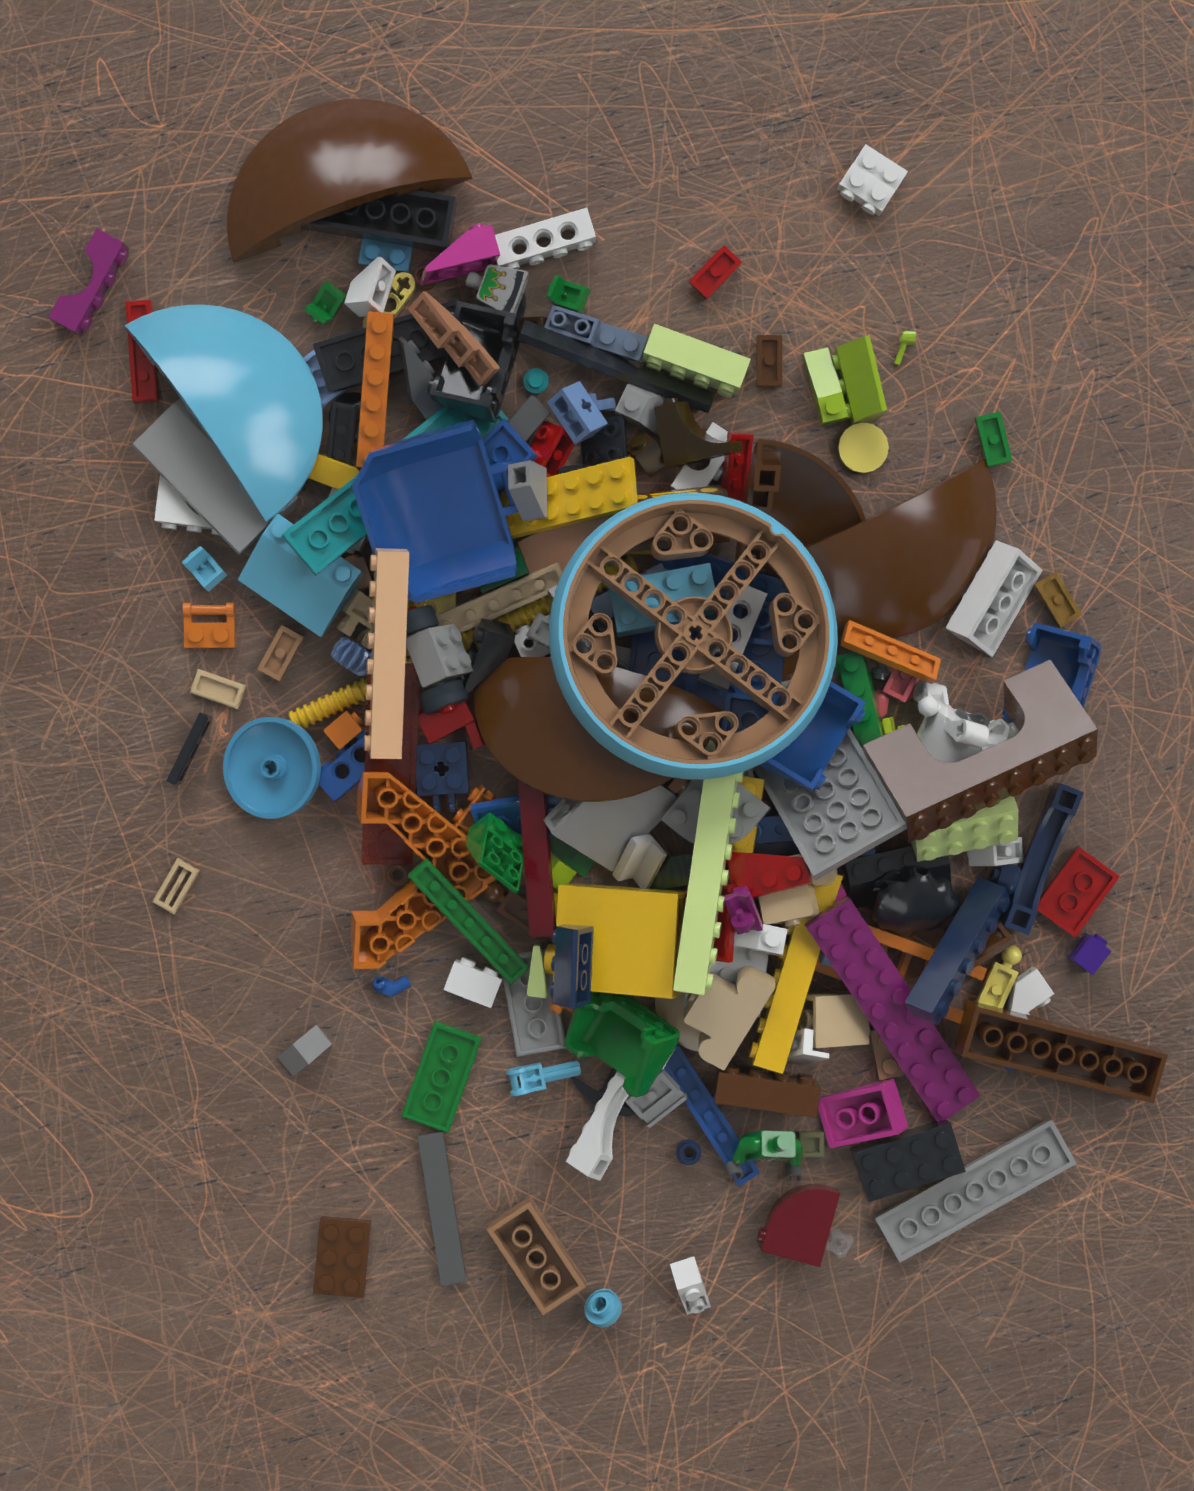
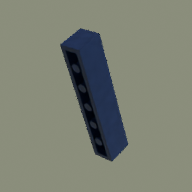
(958, 951)

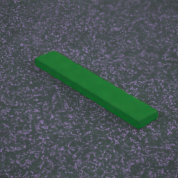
(468, 921)

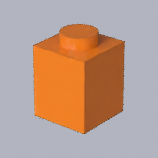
(344, 729)

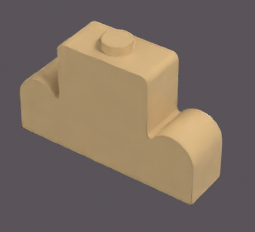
(793, 904)
(727, 1013)

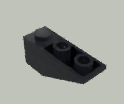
(488, 650)

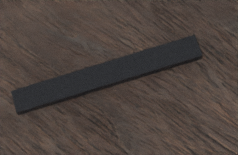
(615, 366)

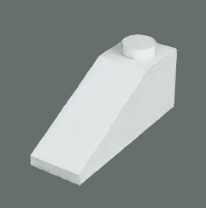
(768, 941)

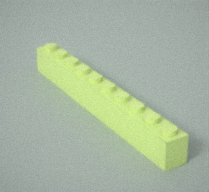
(706, 883)

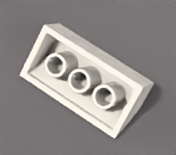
(994, 598)

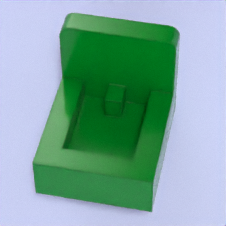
(567, 294)
(326, 304)

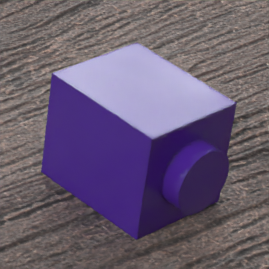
(1090, 953)

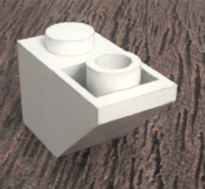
(1028, 992)
(690, 1285)

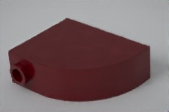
(800, 1224)

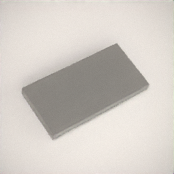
(532, 1022)

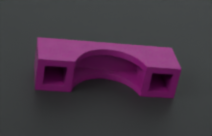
(76, 310)

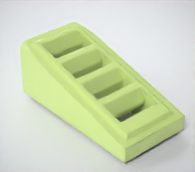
(537, 980)

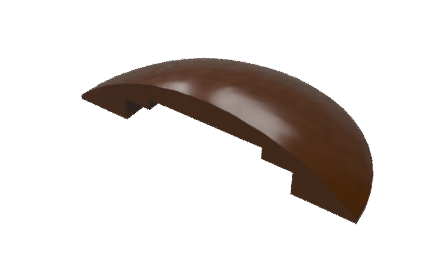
(333, 162)
(801, 496)
(913, 558)
(549, 749)

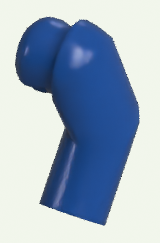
(389, 987)

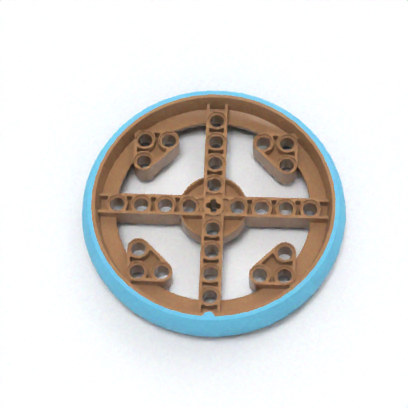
(806, 599)

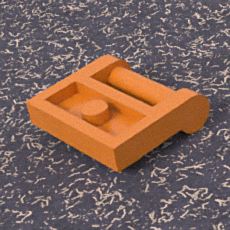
(209, 634)

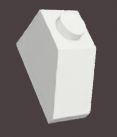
(370, 288)
(997, 854)

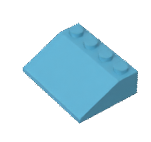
(288, 583)

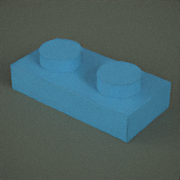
(395, 255)

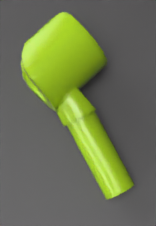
(906, 338)

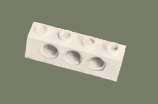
(552, 228)

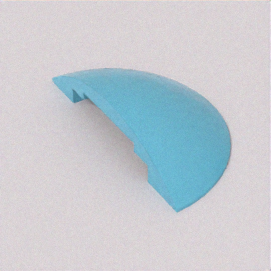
(244, 392)

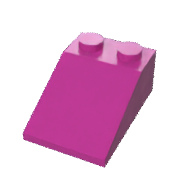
(468, 253)
(862, 1113)

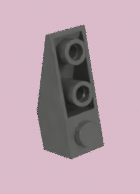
(417, 378)

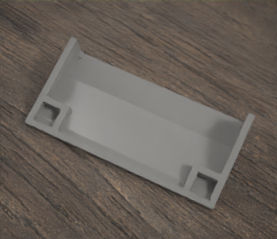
(195, 469)

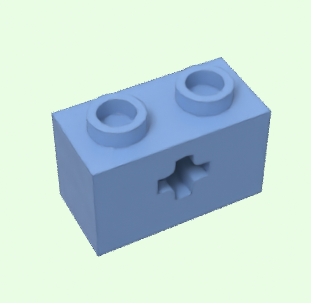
(577, 412)

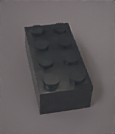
(907, 1160)

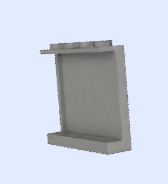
(606, 827)

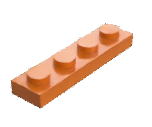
(890, 652)

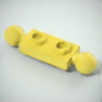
(1000, 979)

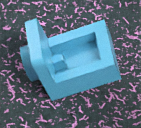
(204, 568)

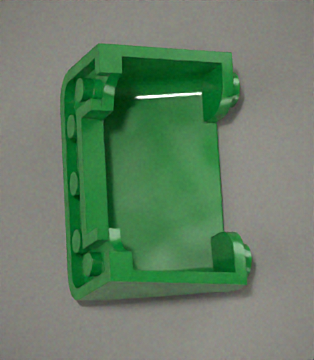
(623, 1037)

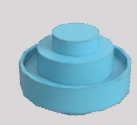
(603, 1308)

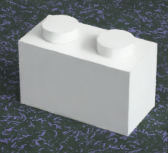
(473, 982)

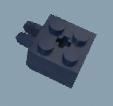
(455, 780)

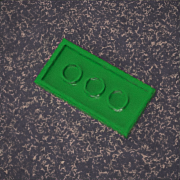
(441, 1076)

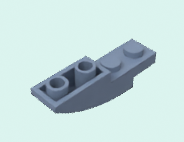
(597, 334)

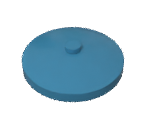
(271, 767)

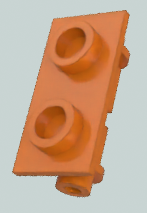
(463, 816)

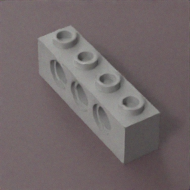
(752, 602)

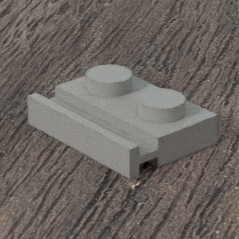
(659, 1100)

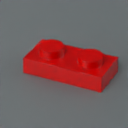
(715, 272)

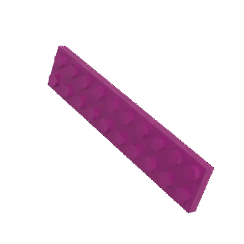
(882, 998)

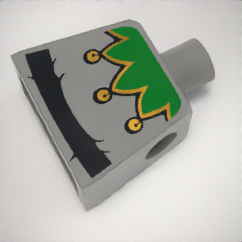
(499, 287)

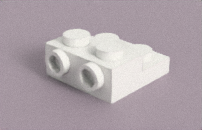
(871, 181)

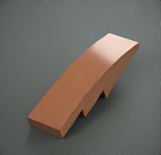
(454, 337)

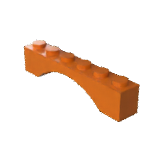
(375, 383)

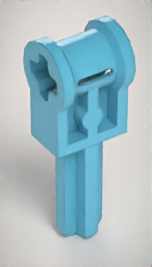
(534, 1076)

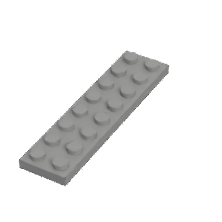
(978, 1191)

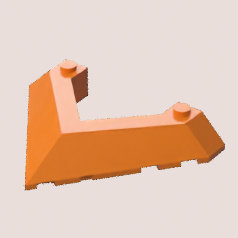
(409, 912)

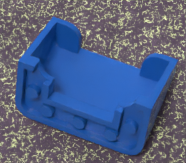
(1071, 654)
(813, 749)

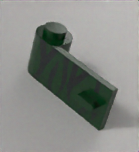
(673, 872)

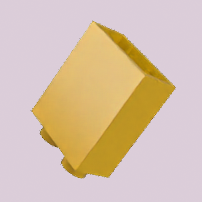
(632, 935)

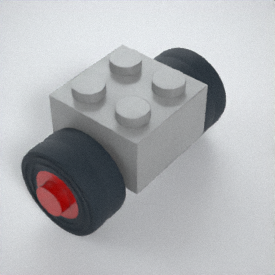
(437, 659)

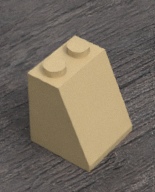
(835, 1019)

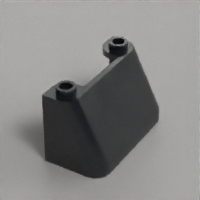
(456, 387)

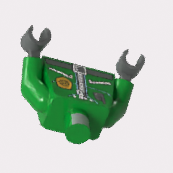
(768, 1147)

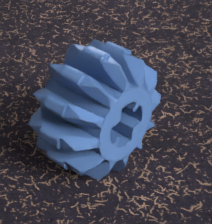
(351, 655)

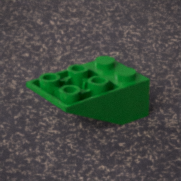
(497, 850)

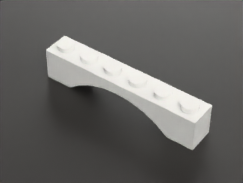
(594, 1147)

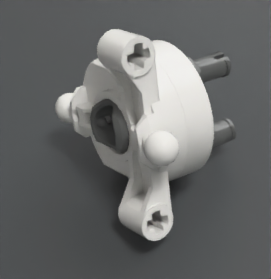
(953, 733)

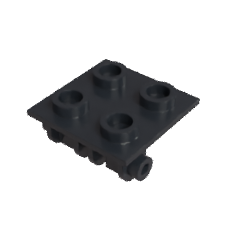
(607, 443)

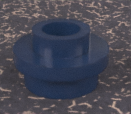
(692, 1159)

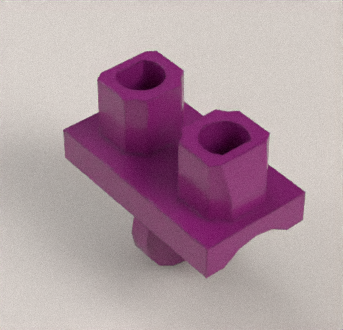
(743, 910)

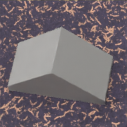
(304, 1050)

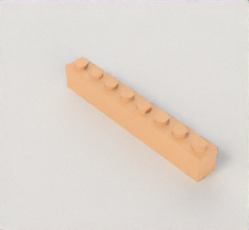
(388, 653)

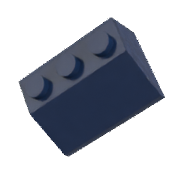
(572, 966)

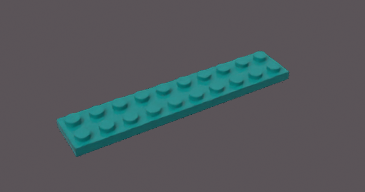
(337, 521)

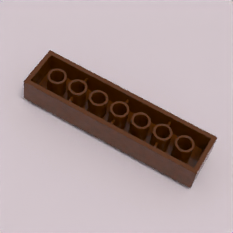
(1060, 1051)

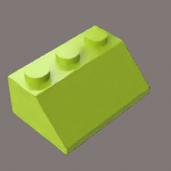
(860, 380)

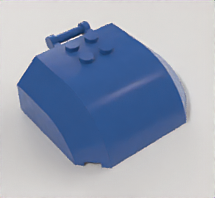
(441, 506)

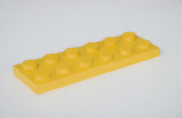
(581, 497)

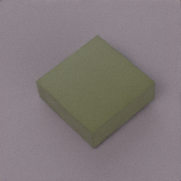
(812, 1143)

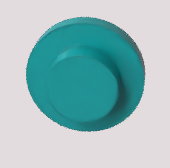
(536, 381)

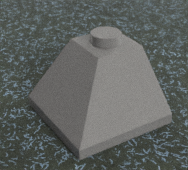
(638, 408)

